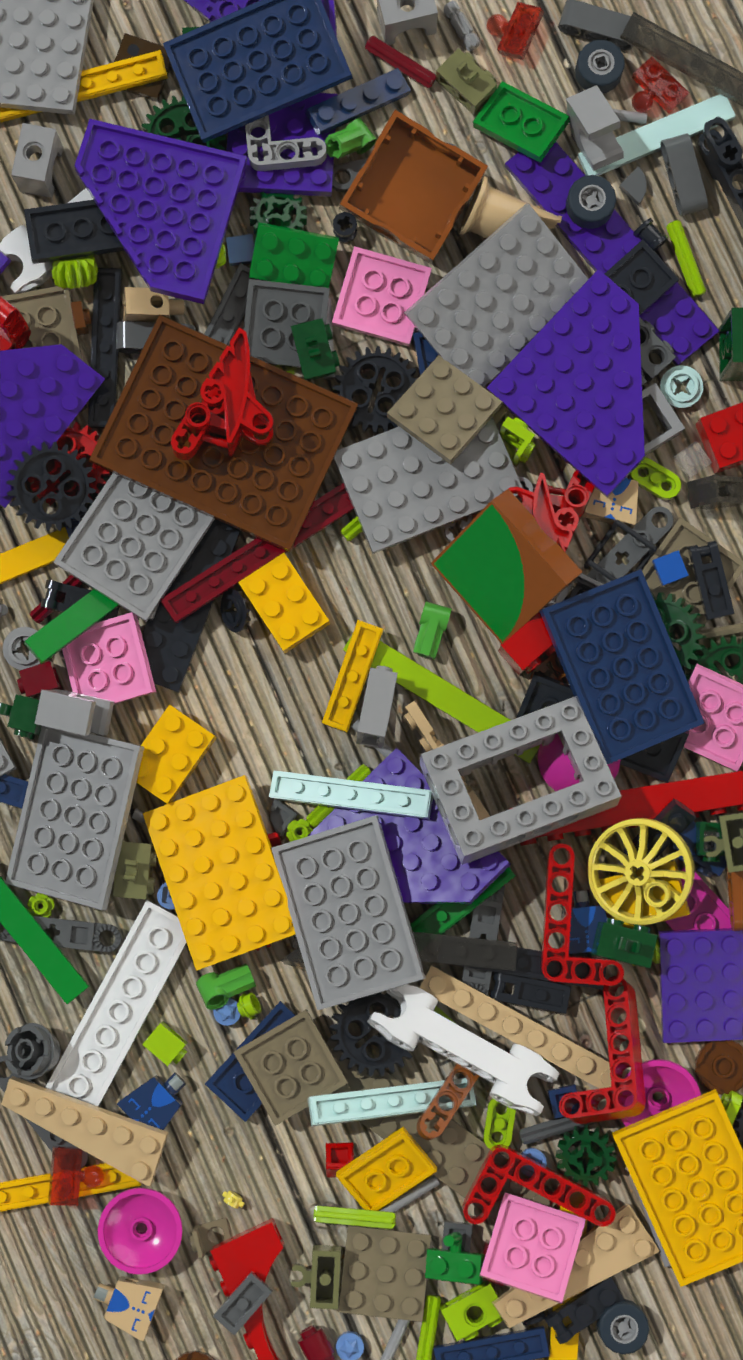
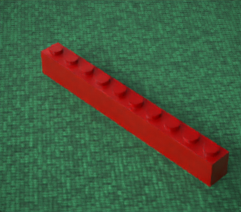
(647, 802)

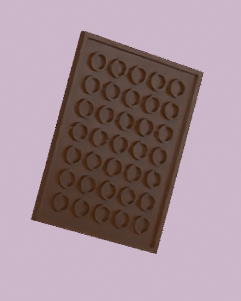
(259, 487)

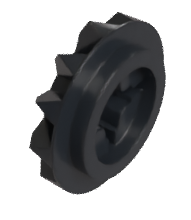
(235, 620)

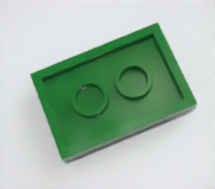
(521, 121)
(293, 256)

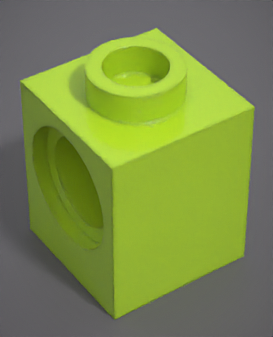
(166, 1044)

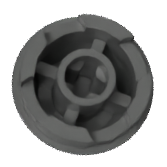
(32, 1051)

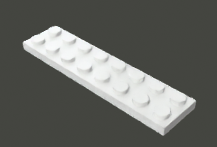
(120, 1006)

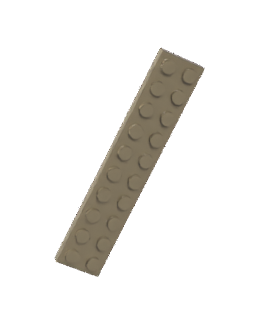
(454, 1152)

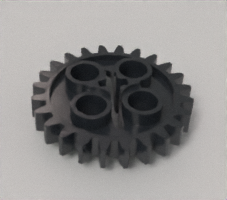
(353, 383)
(35, 466)
(358, 1012)

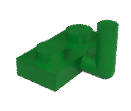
(454, 1264)

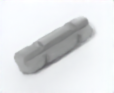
(461, 25)

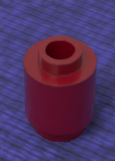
(315, 1344)

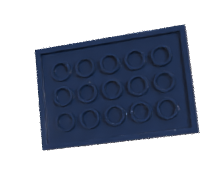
(256, 63)
(622, 666)

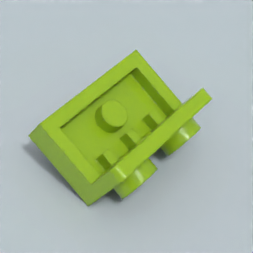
(516, 433)

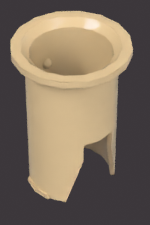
(492, 208)

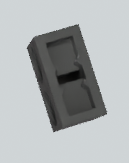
(653, 344)

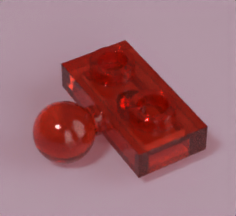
(518, 31)
(658, 86)
(67, 1175)

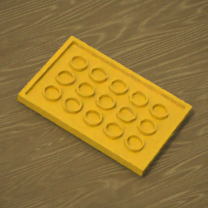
(220, 872)
(690, 1184)

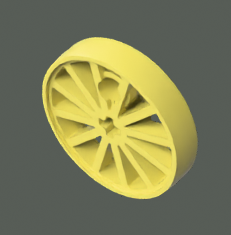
(645, 883)

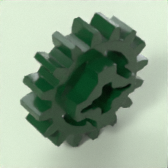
(278, 211)
(598, 1156)

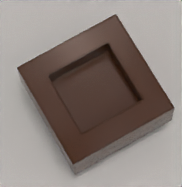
(81, 317)

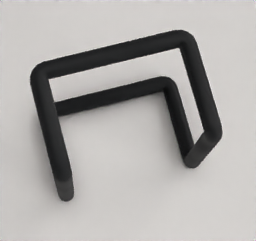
(589, 562)

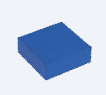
(670, 568)

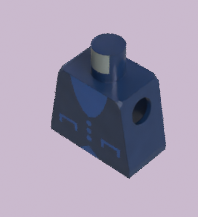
(583, 922)
(154, 1101)

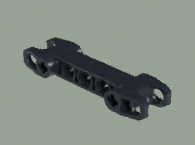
(724, 161)

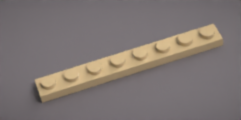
(517, 1028)

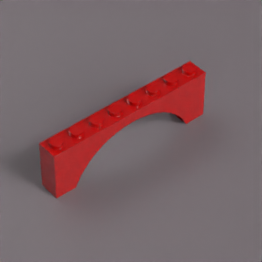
(235, 1259)

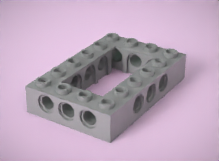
(483, 837)

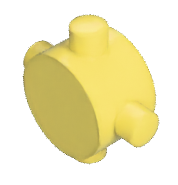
(233, 1199)

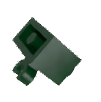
(314, 349)
(22, 716)
(624, 944)

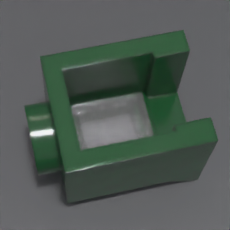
(703, 830)

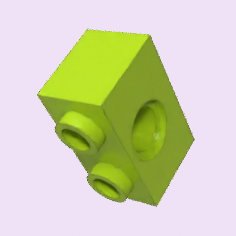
(456, 1311)

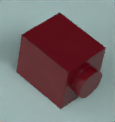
(38, 678)

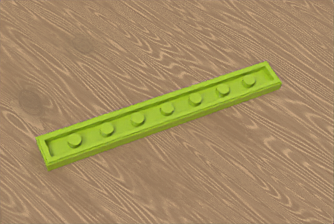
(441, 693)

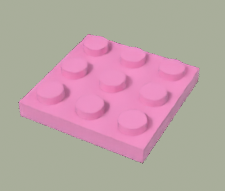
(378, 294)
(110, 661)
(722, 711)
(532, 1247)

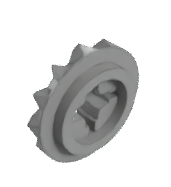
(13, 643)

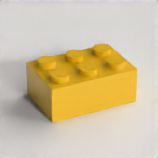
(284, 603)
(172, 754)

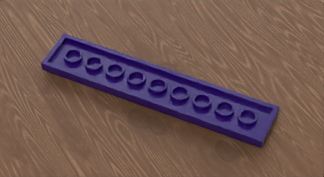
(548, 184)

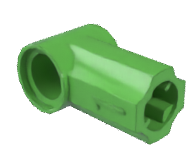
(353, 138)
(433, 624)
(217, 988)

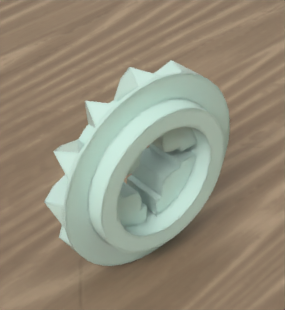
(680, 375)

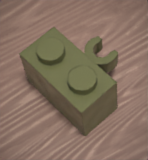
(466, 81)
(731, 842)
(134, 871)
(323, 1276)

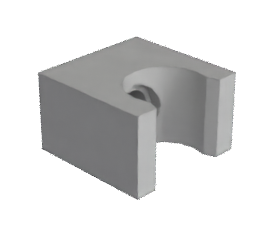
(395, 20)
(593, 127)
(36, 176)
(74, 712)

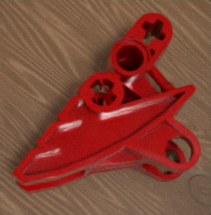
(234, 392)
(555, 513)

